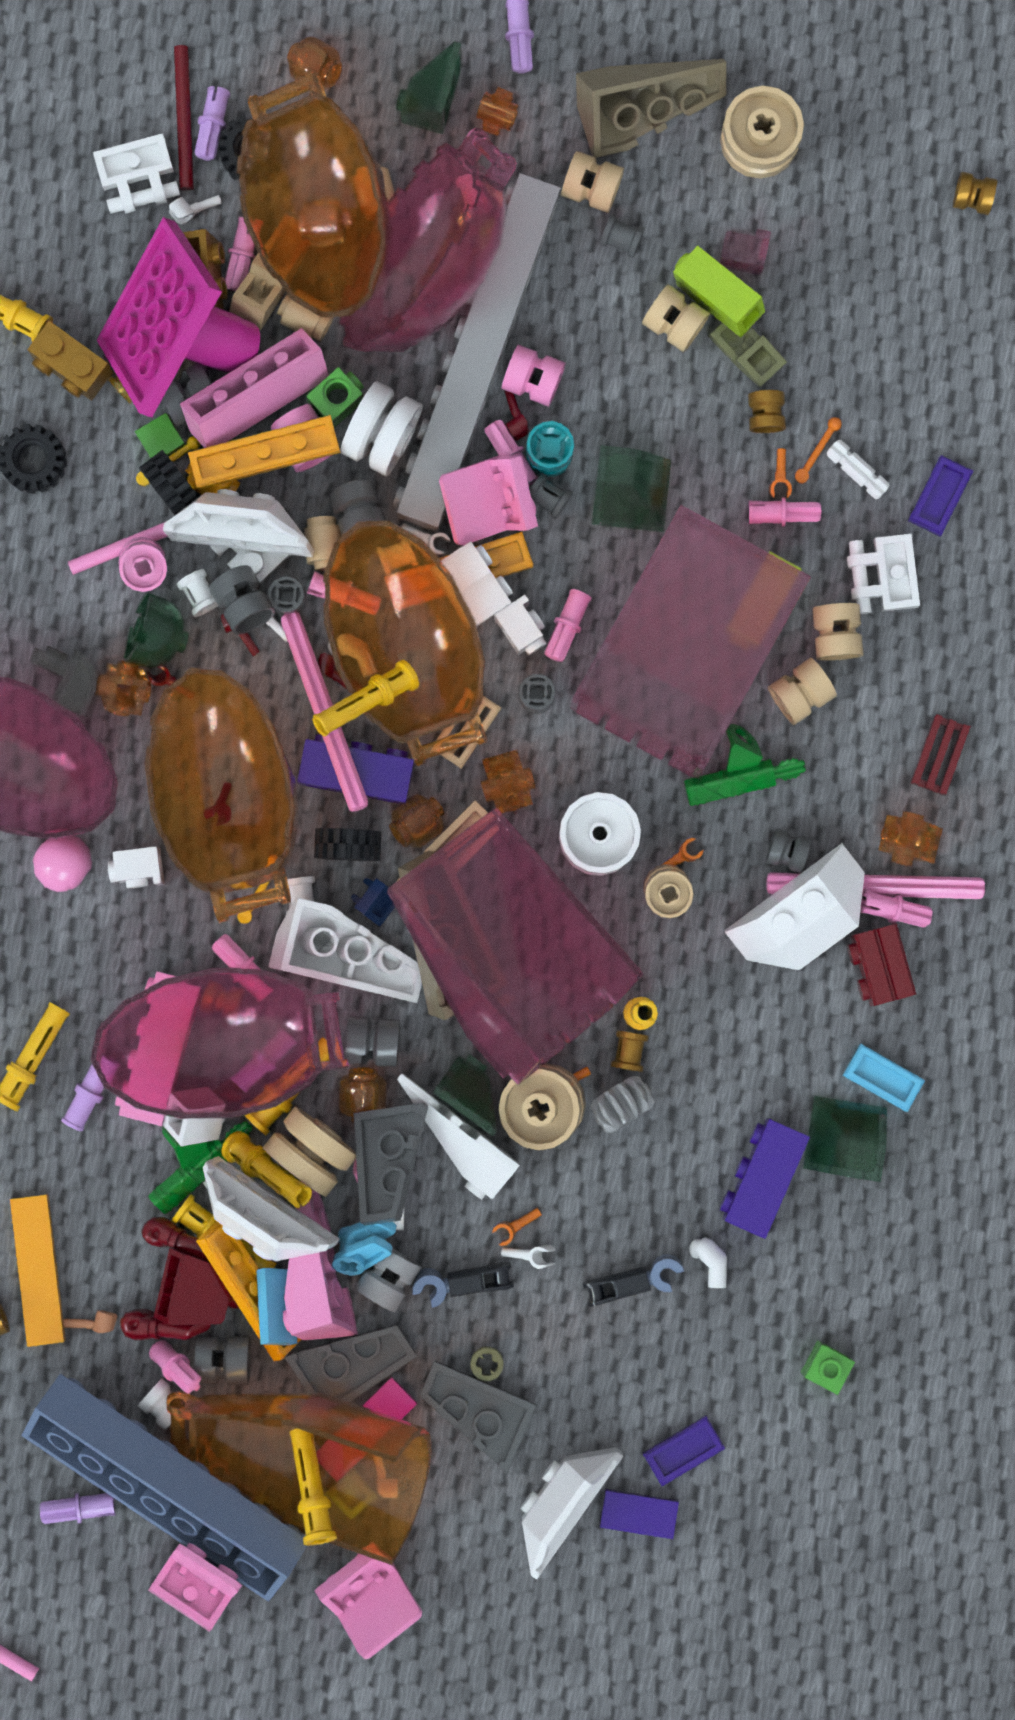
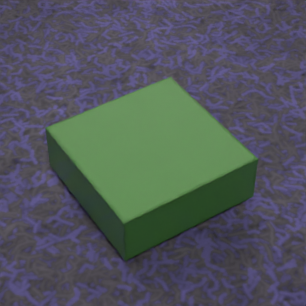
(159, 436)

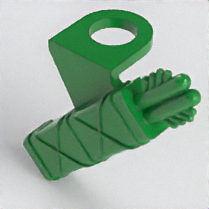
(743, 772)
(191, 1172)

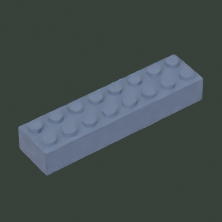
(164, 1486)

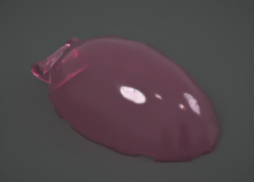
(440, 246)
(51, 768)
(216, 1044)

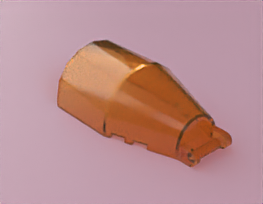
(367, 1460)

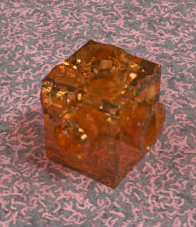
(128, 699)
(507, 789)
(910, 839)

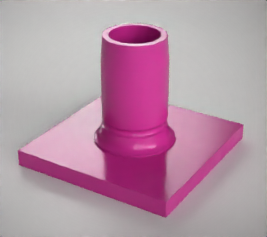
(171, 317)

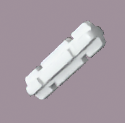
(858, 469)

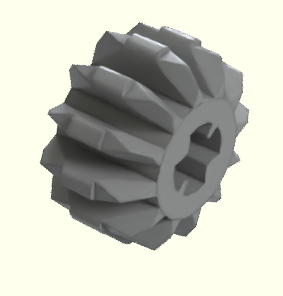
(622, 1104)

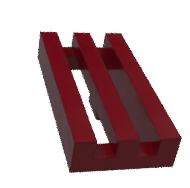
(950, 725)

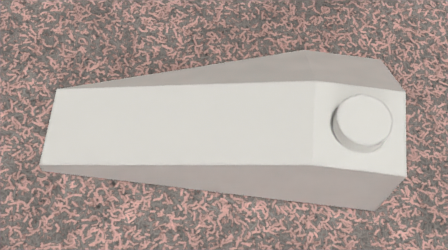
(331, 947)
(473, 1154)

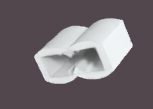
(477, 583)

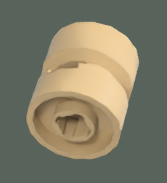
(604, 186)
(686, 325)
(841, 644)
(803, 690)
(668, 891)

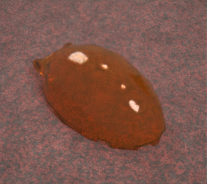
(307, 155)
(396, 603)
(212, 734)

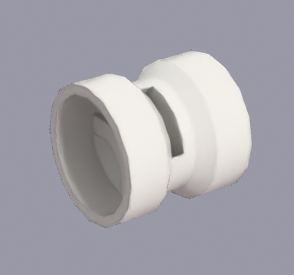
(155, 1403)

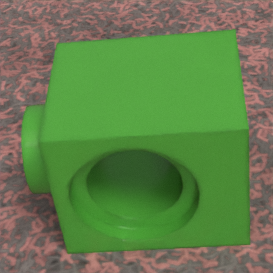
(336, 380)
(827, 1367)

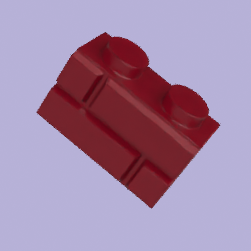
(882, 965)

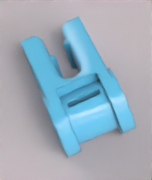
(362, 1247)

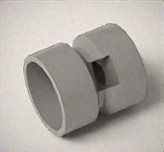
(384, 1290)

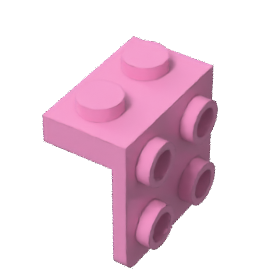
(488, 499)
(195, 1585)
(370, 1603)

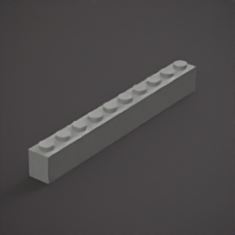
(477, 354)

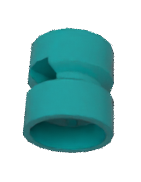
(550, 448)

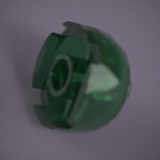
(156, 633)

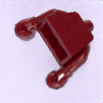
(189, 1292)

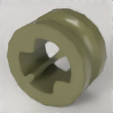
(477, 1369)

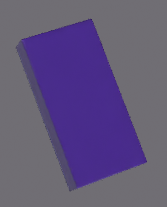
(940, 495)
(683, 1450)
(639, 1514)

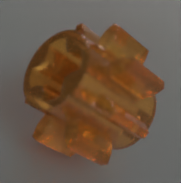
(497, 111)

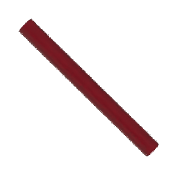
(183, 112)

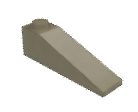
(631, 100)

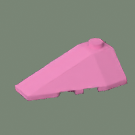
(313, 1294)

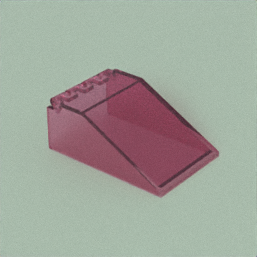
(689, 641)
(510, 946)

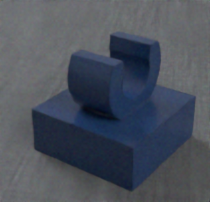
(375, 902)

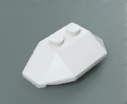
(238, 523)
(804, 914)
(260, 1216)
(562, 1502)

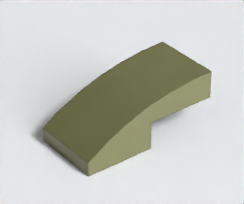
(750, 353)

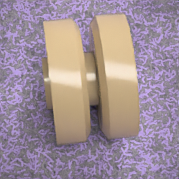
(747, 121)
(539, 1128)
(314, 1146)

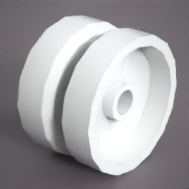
(381, 428)
(619, 825)

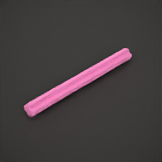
(320, 700)
(904, 885)

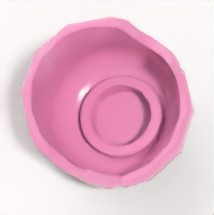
(62, 863)

